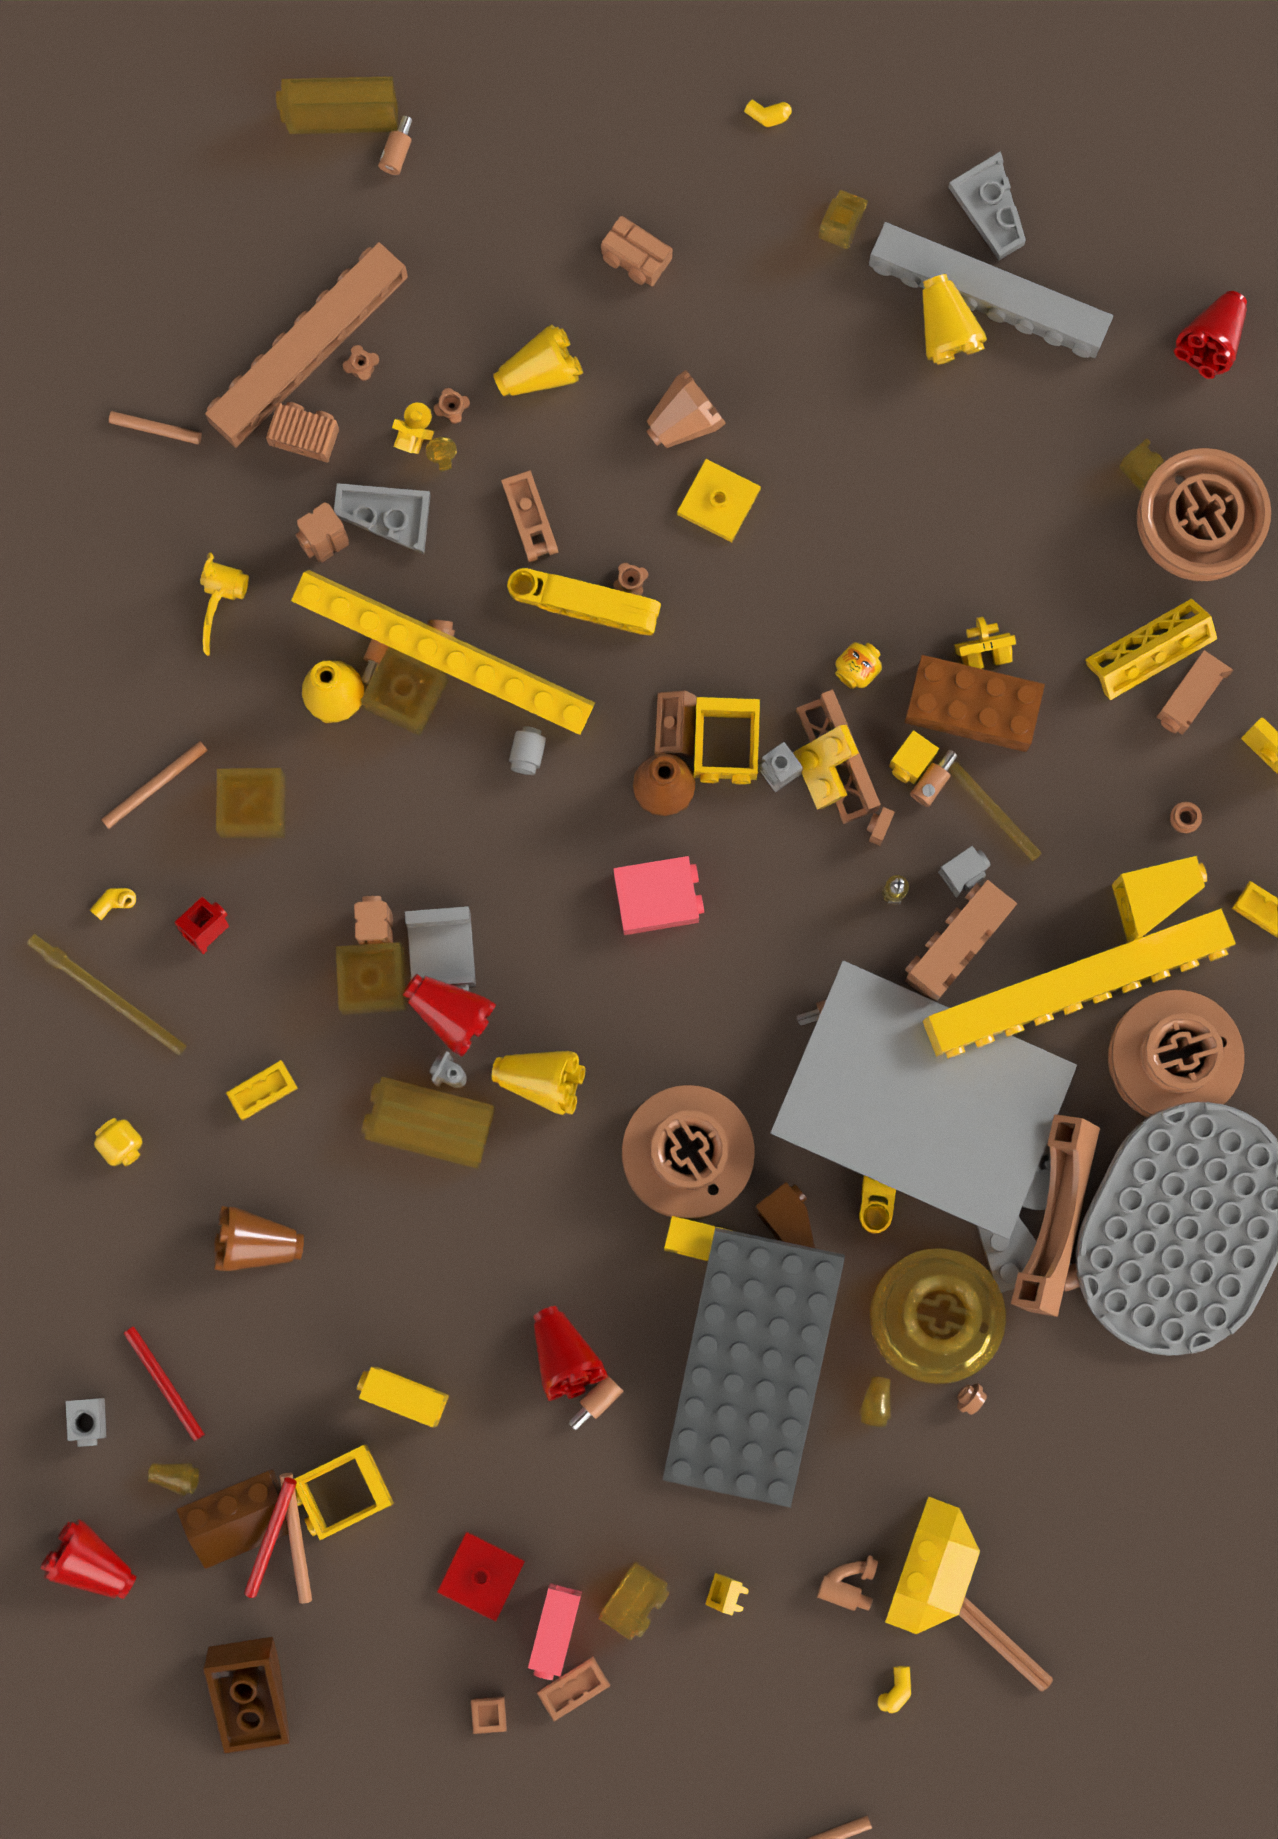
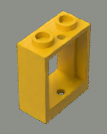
(728, 709)
(689, 1238)
(402, 1396)
(372, 1476)

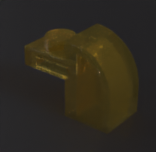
(842, 219)

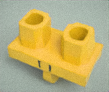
(413, 430)
(999, 645)

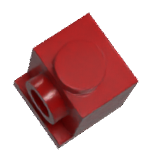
(202, 924)

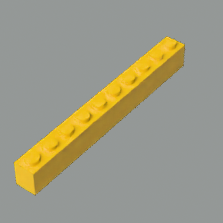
(442, 651)
(1077, 983)

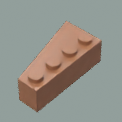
(960, 941)

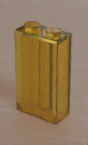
(338, 105)
(428, 1122)

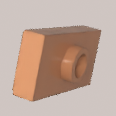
(573, 1688)

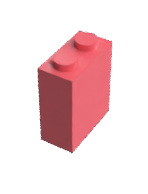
(658, 895)
(554, 1631)

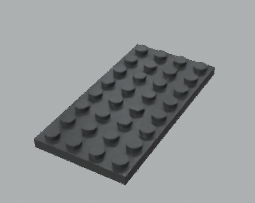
(753, 1367)

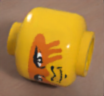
(858, 665)

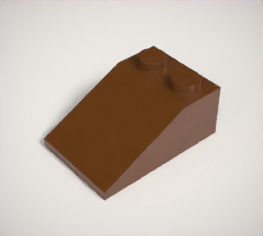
(786, 1215)
(247, 1694)

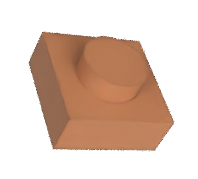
(879, 825)

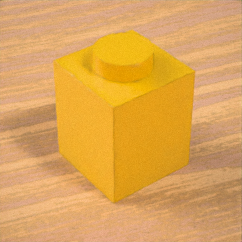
(913, 758)

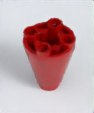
(1214, 336)
(449, 1011)
(564, 1356)
(87, 1563)

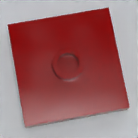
(481, 1576)

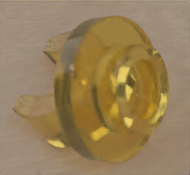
(441, 451)

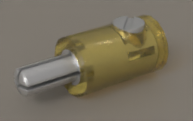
(895, 889)

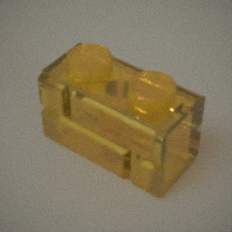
(634, 1600)

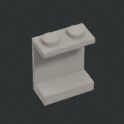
(442, 945)

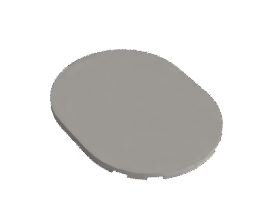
(1182, 1229)

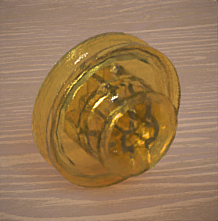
(896, 1319)

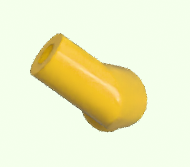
(770, 115)
(113, 899)

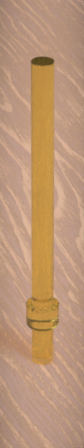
(58, 959)

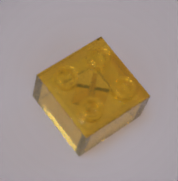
(250, 803)

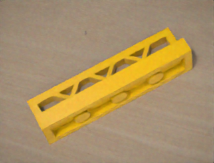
(1156, 651)

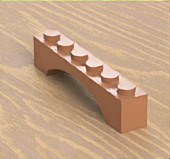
(1044, 1277)

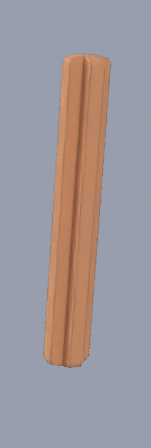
(1005, 1645)

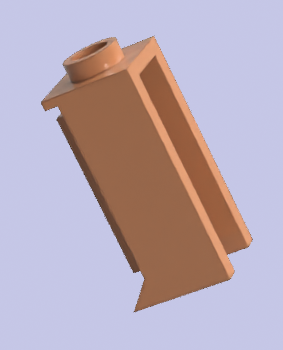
(1193, 693)

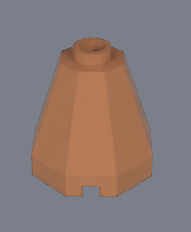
(683, 414)

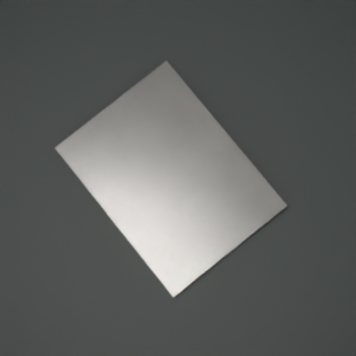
(928, 1125)

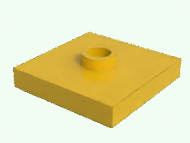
(718, 500)
(1264, 742)

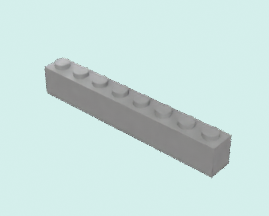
(992, 291)

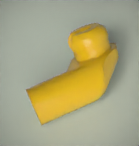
(899, 1693)

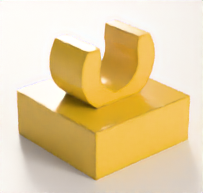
(724, 1594)

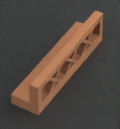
(855, 765)

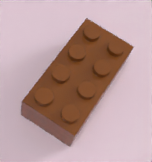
(974, 703)

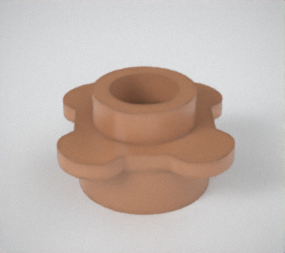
(363, 371)
(449, 397)
(627, 571)

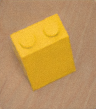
(1155, 893)

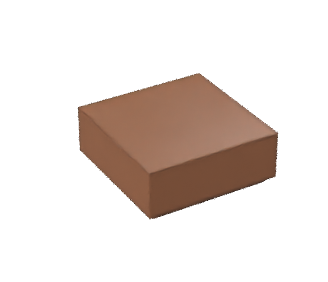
(488, 1714)

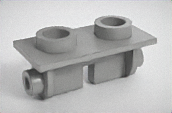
(448, 1072)

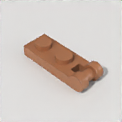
(529, 515)

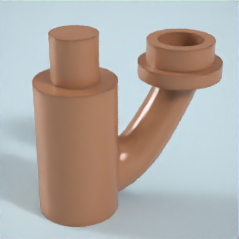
(844, 1594)

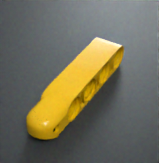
(585, 601)
(876, 1205)

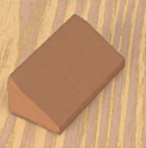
(675, 723)

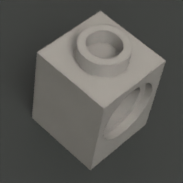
(96, 1410)

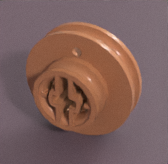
(1215, 488)
(1136, 1052)
(652, 1174)

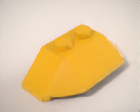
(934, 1570)

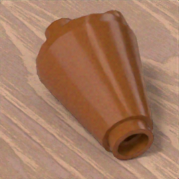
(660, 794)
(253, 1241)

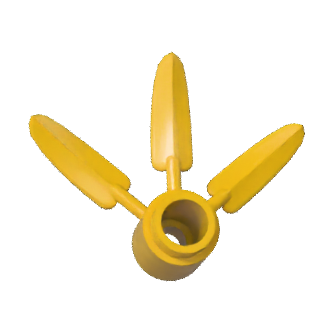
(220, 582)

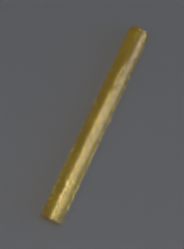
(994, 811)

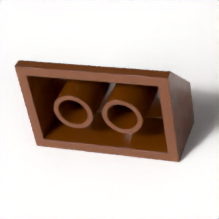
(231, 1519)

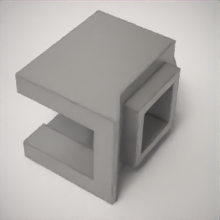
(780, 767)
(965, 870)

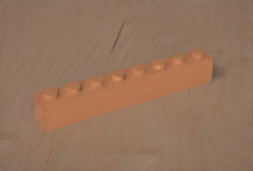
(306, 344)

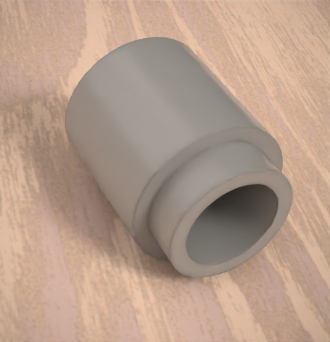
(527, 751)

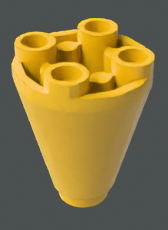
(948, 322)
(539, 365)
(334, 698)
(542, 1078)

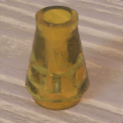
(876, 1404)
(175, 1477)

